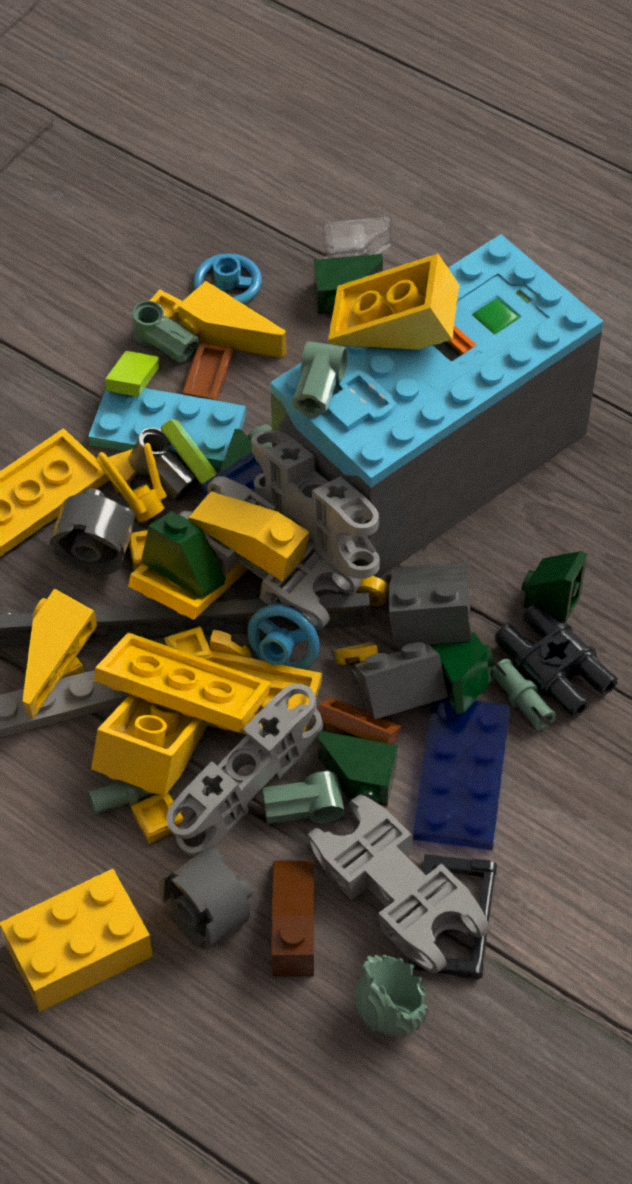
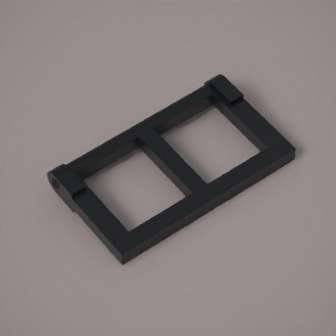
(476, 867)

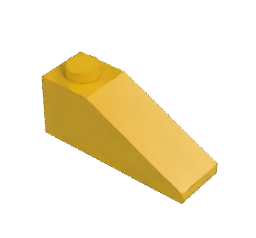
(229, 323)
(253, 532)
(56, 638)

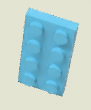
(205, 420)

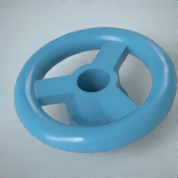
(228, 275)
(279, 641)

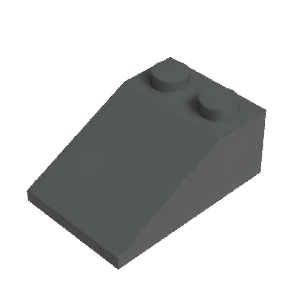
(430, 604)

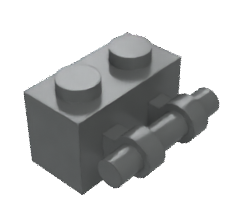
(400, 680)

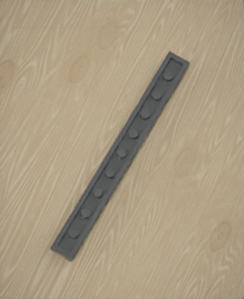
(162, 621)

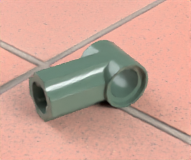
(157, 330)
(320, 370)
(314, 798)

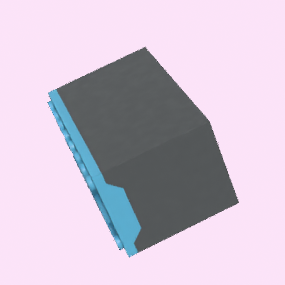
(460, 419)

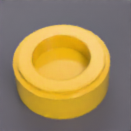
(376, 588)

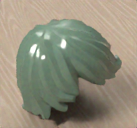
(390, 996)

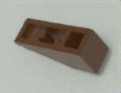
(293, 918)

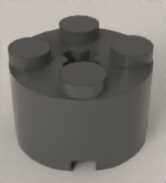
(92, 532)
(206, 898)

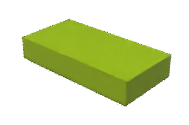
(132, 373)
(188, 450)

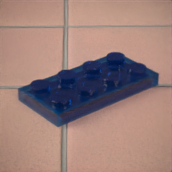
(462, 775)

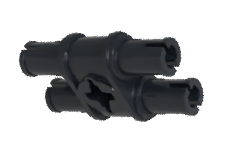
(555, 659)

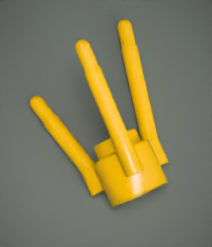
(142, 500)

